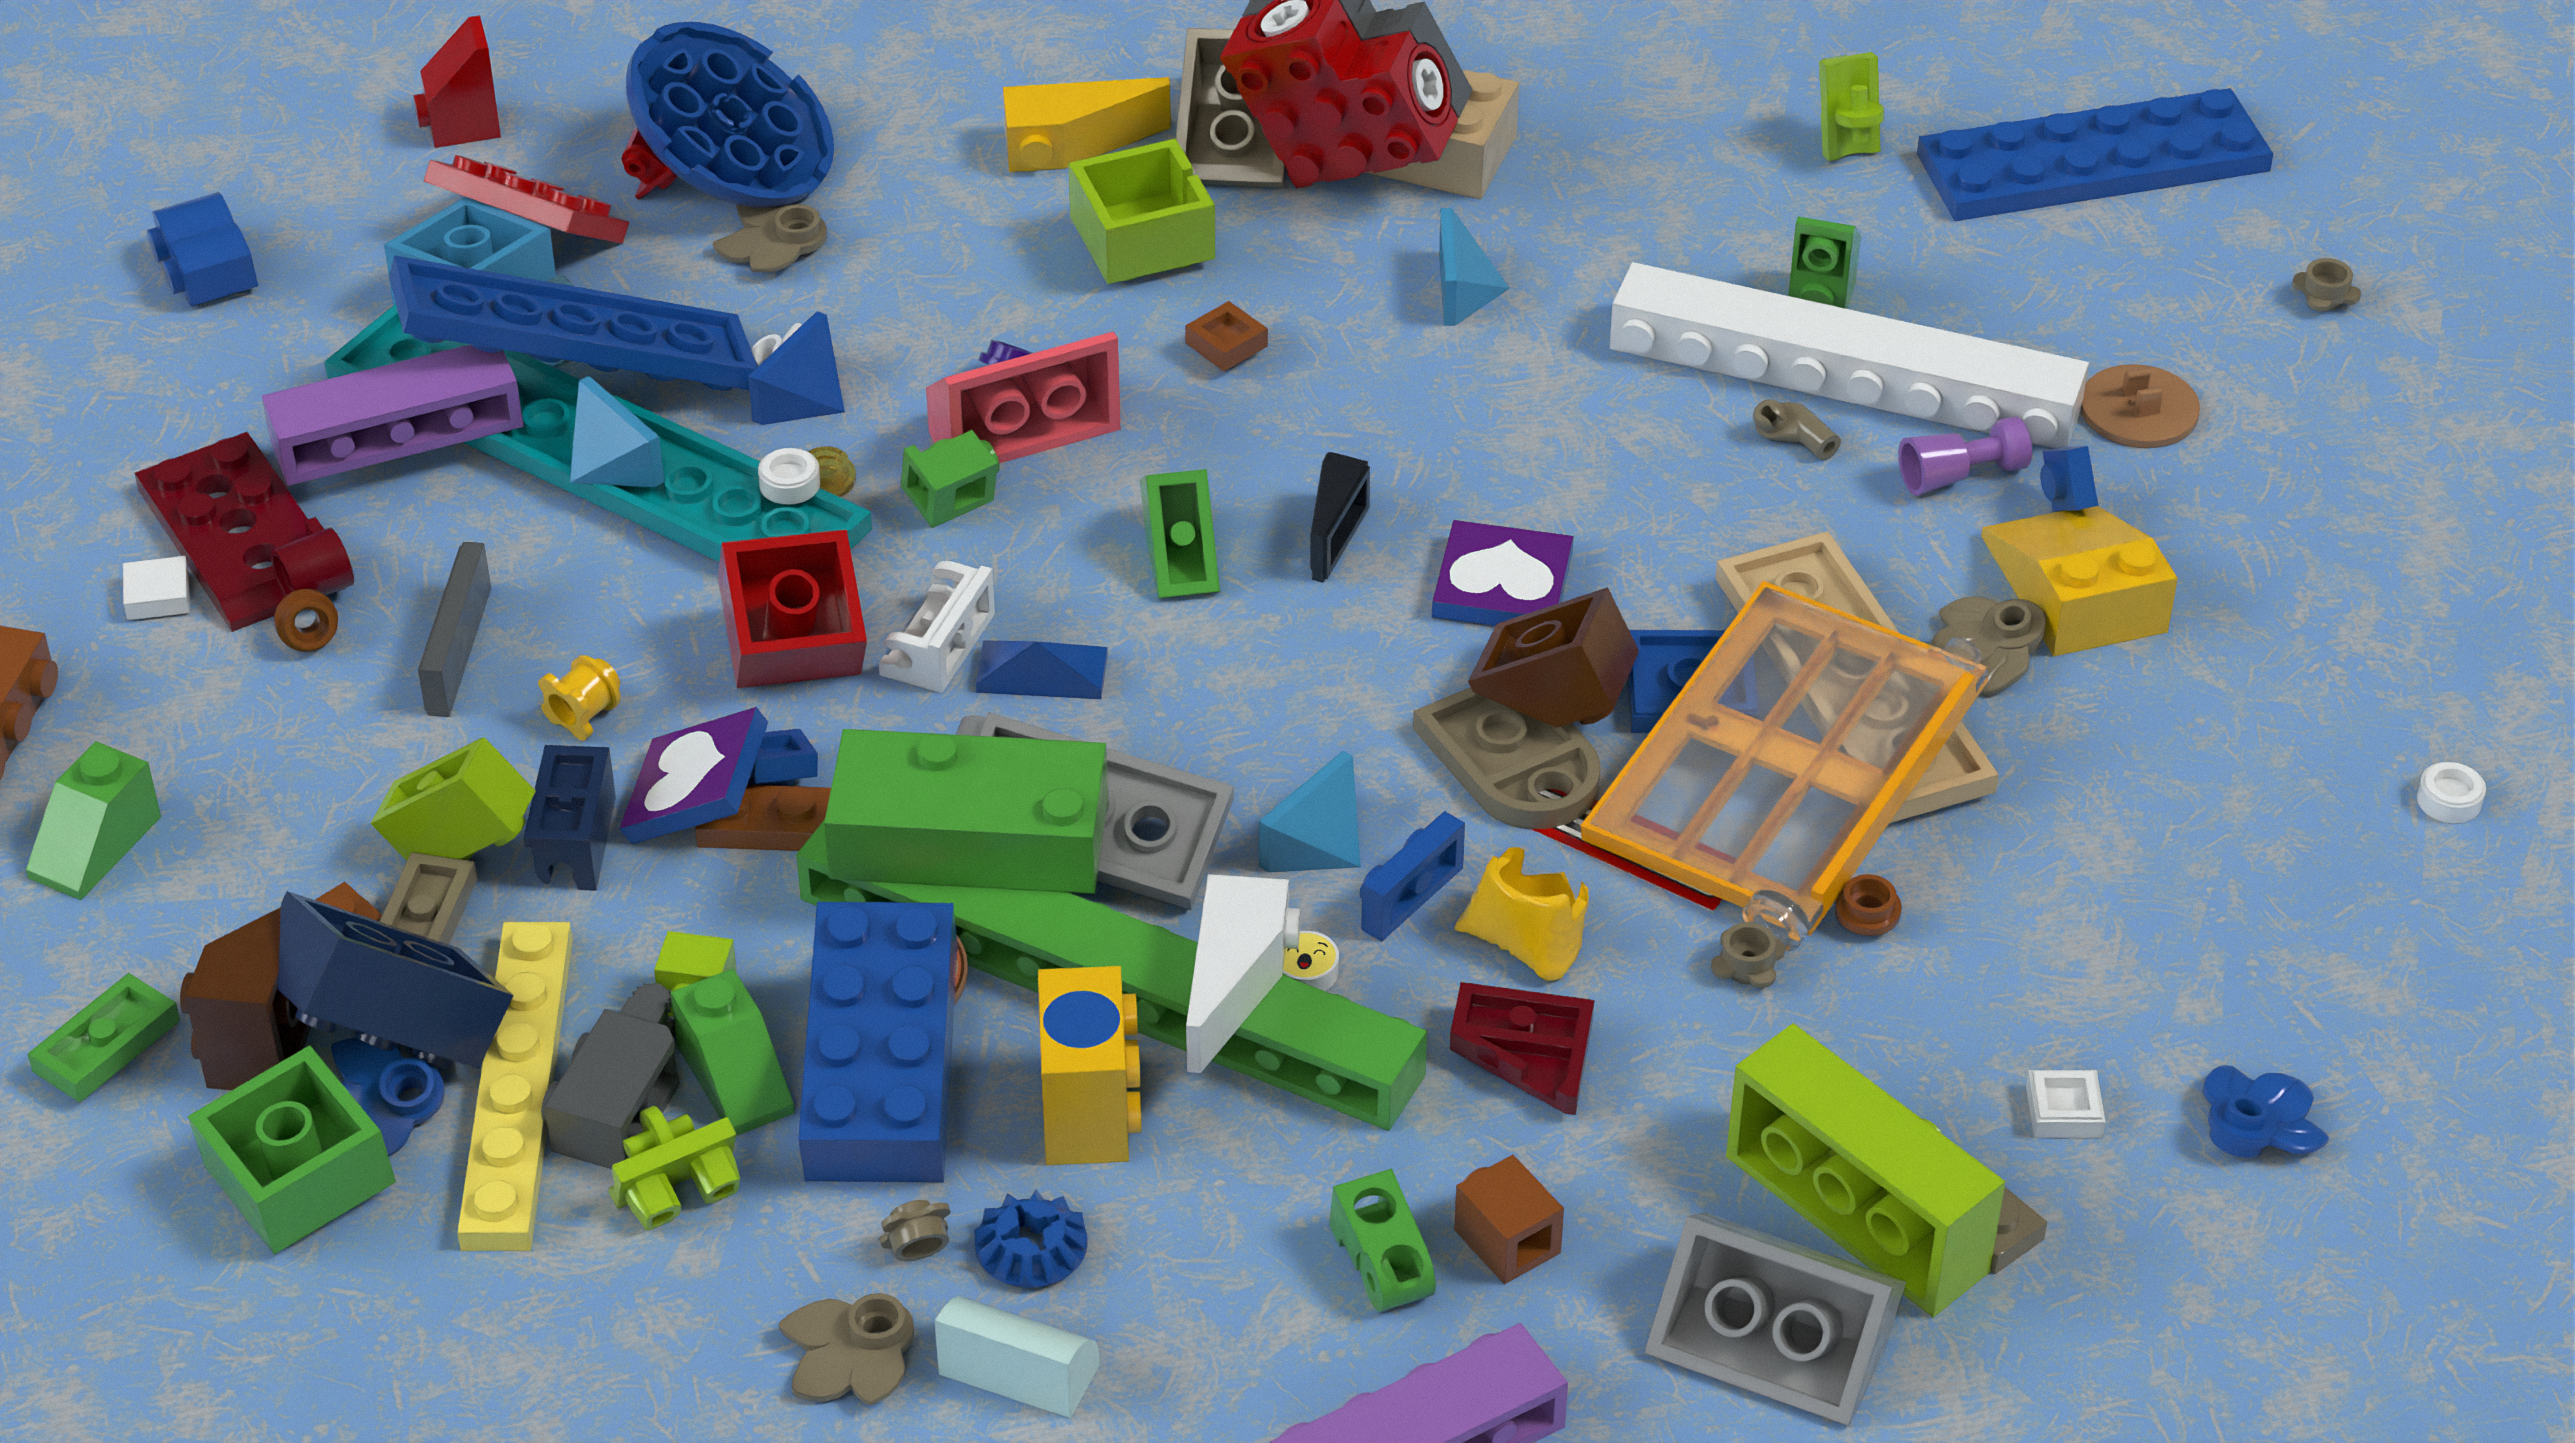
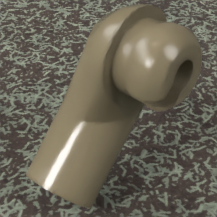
(1797, 425)

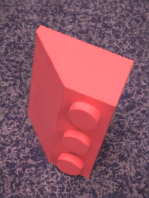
(1032, 399)

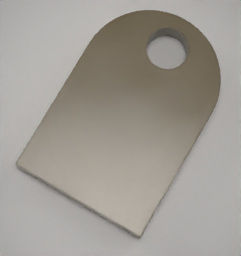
(1510, 759)

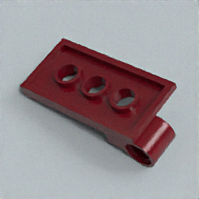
(222, 561)

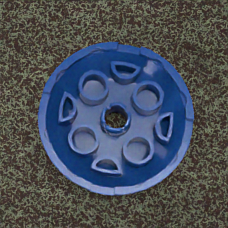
(728, 116)

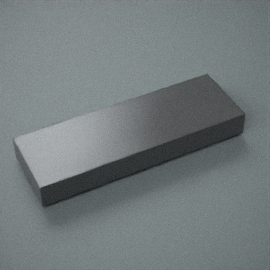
(454, 629)

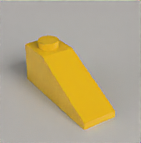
(1080, 119)

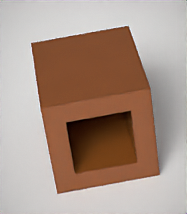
(1508, 1218)

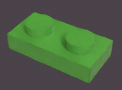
(103, 1037)

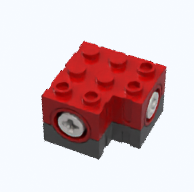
(1346, 85)

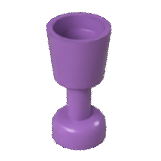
(1946, 459)

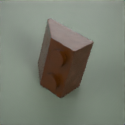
(1559, 661)
(236, 1006)

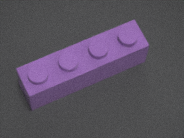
(391, 412)
(1486, 1393)

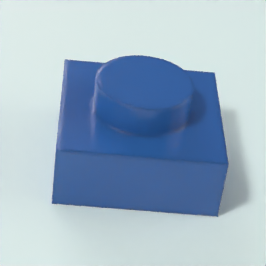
(2068, 478)
(784, 758)

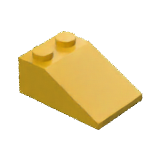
(2087, 575)

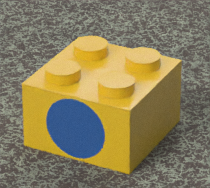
(1088, 1065)

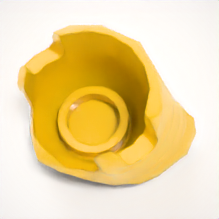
(1527, 915)

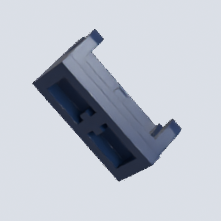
(571, 812)

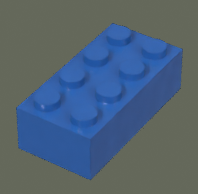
(879, 1042)

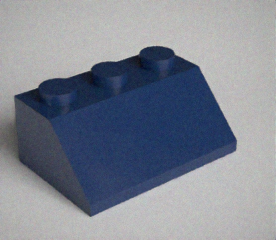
(386, 984)

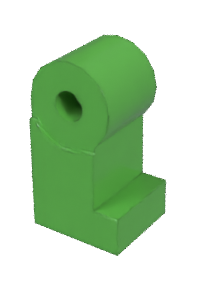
(1382, 1240)

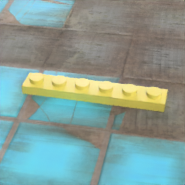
(515, 1075)

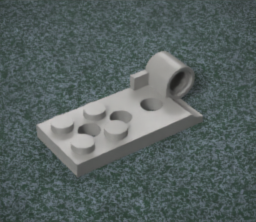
(1139, 789)

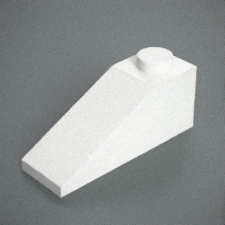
(1237, 958)

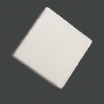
(156, 588)
(2065, 1104)

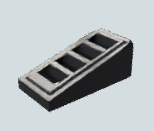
(1338, 510)

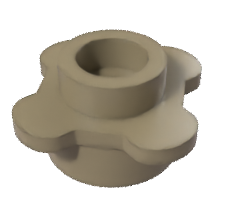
(2327, 284)
(1748, 955)
(916, 1230)

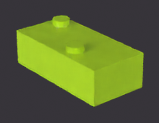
(1864, 1168)

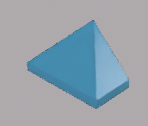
(1465, 271)
(612, 442)
(1314, 823)

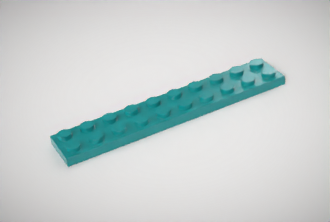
(708, 487)

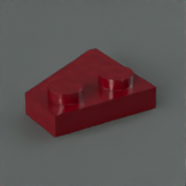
(1525, 1039)

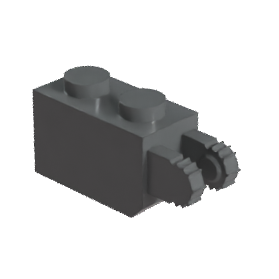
(612, 1078)

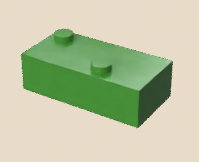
(967, 811)

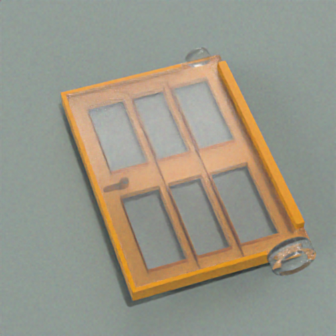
(1786, 757)

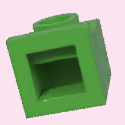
(950, 477)

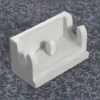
(942, 628)

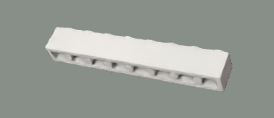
(1846, 354)

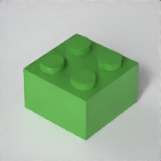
(292, 1149)

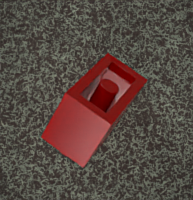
(459, 90)

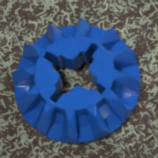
(1015, 1258)

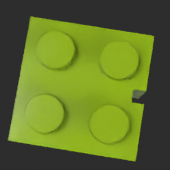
(1142, 211)

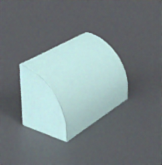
(1014, 1356)

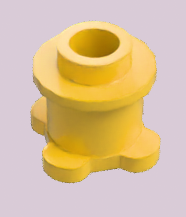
(580, 694)

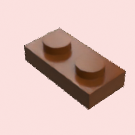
(768, 819)

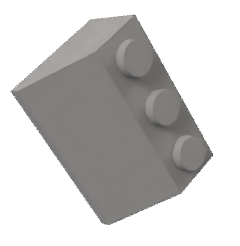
(1774, 1317)

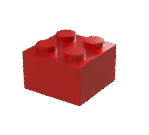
(791, 608)

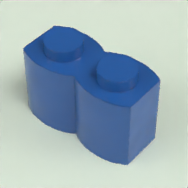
(202, 249)

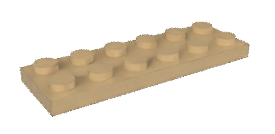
(1823, 573)

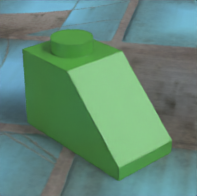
(1180, 533)
(93, 820)
(730, 1051)

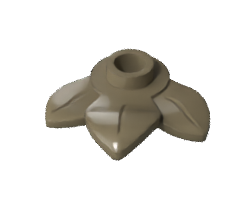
(773, 236)
(1987, 625)
(846, 1351)

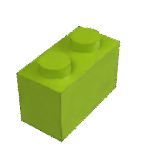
(455, 804)

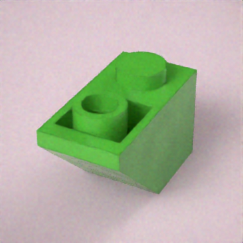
(1824, 262)

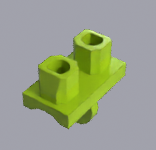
(1850, 105)
(669, 1155)

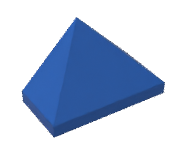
(798, 377)
(1042, 669)

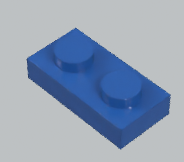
(1412, 875)

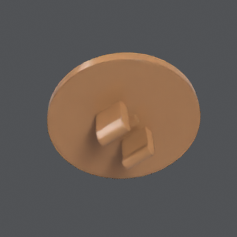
(2140, 406)

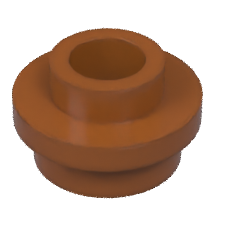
(316, 634)
(1868, 905)

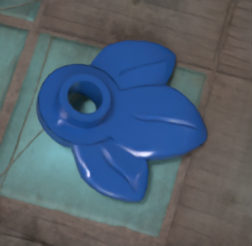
(378, 1079)
(2260, 1113)

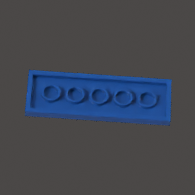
(2093, 154)
(570, 324)

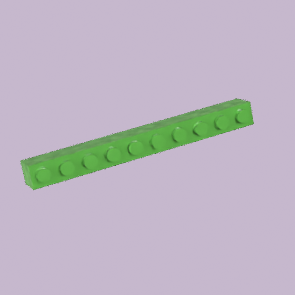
(1292, 1039)

